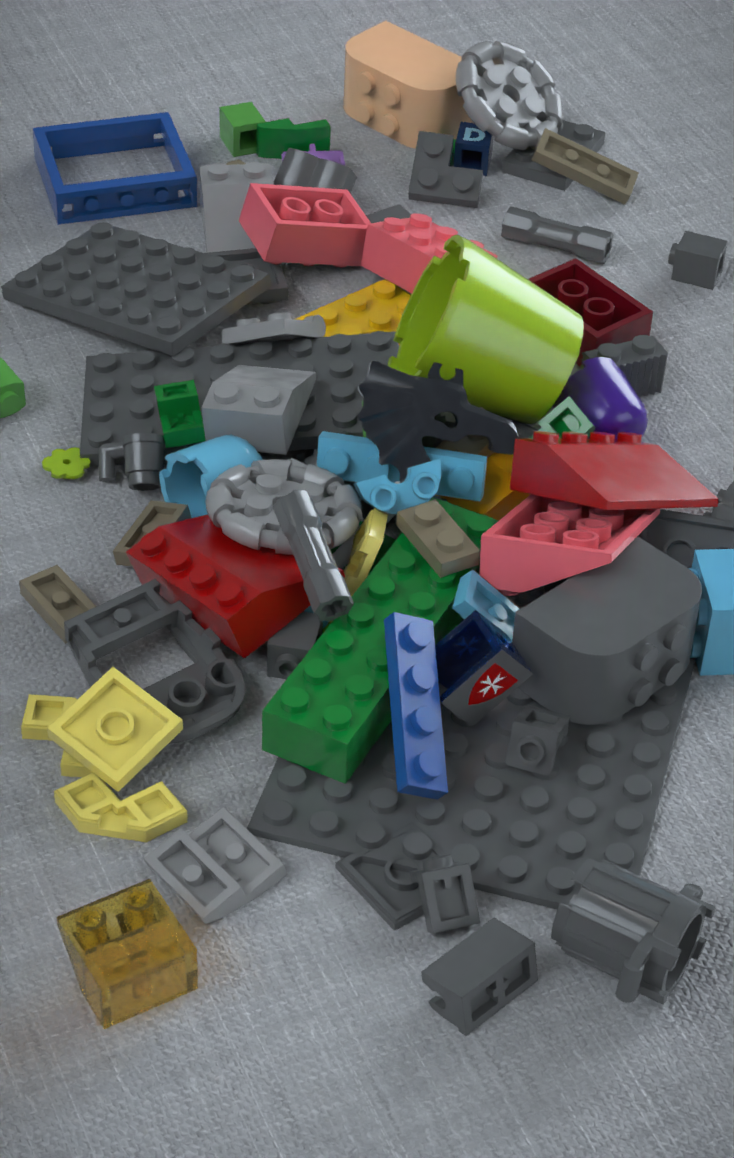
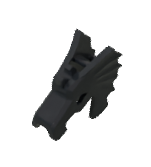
(402, 411)

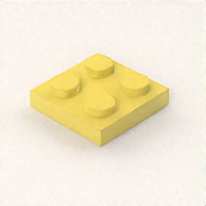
(115, 729)

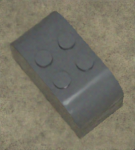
(609, 635)

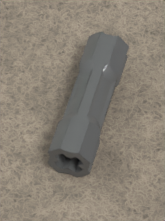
(582, 241)
(321, 577)

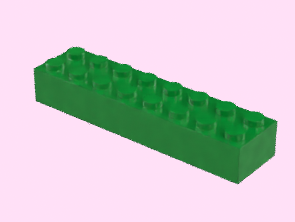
(339, 692)

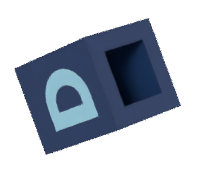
(473, 148)

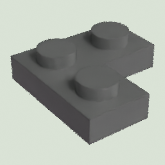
(436, 180)

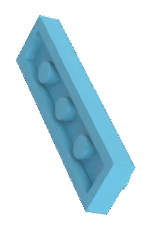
(358, 457)

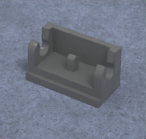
(481, 975)

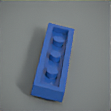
(415, 706)

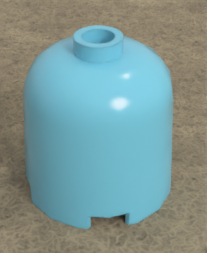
(196, 467)

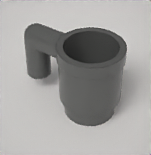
(142, 458)

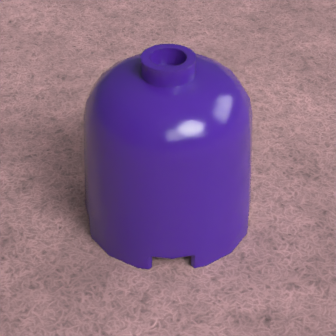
(606, 397)

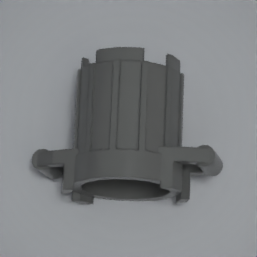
(632, 929)

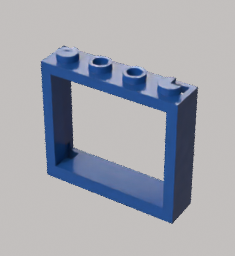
(121, 195)

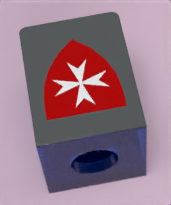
(478, 668)

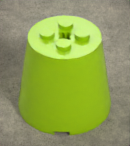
(494, 327)

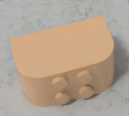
(401, 84)

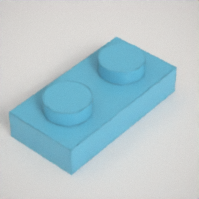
(479, 595)

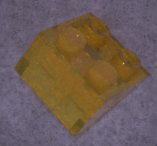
(128, 953)

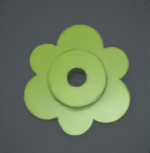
(66, 464)

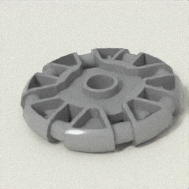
(502, 68)
(247, 509)

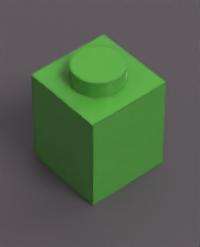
(239, 128)

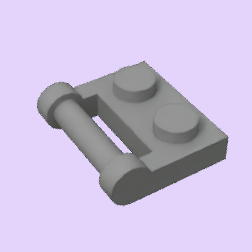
(277, 328)

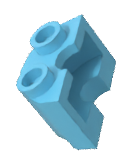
(417, 488)

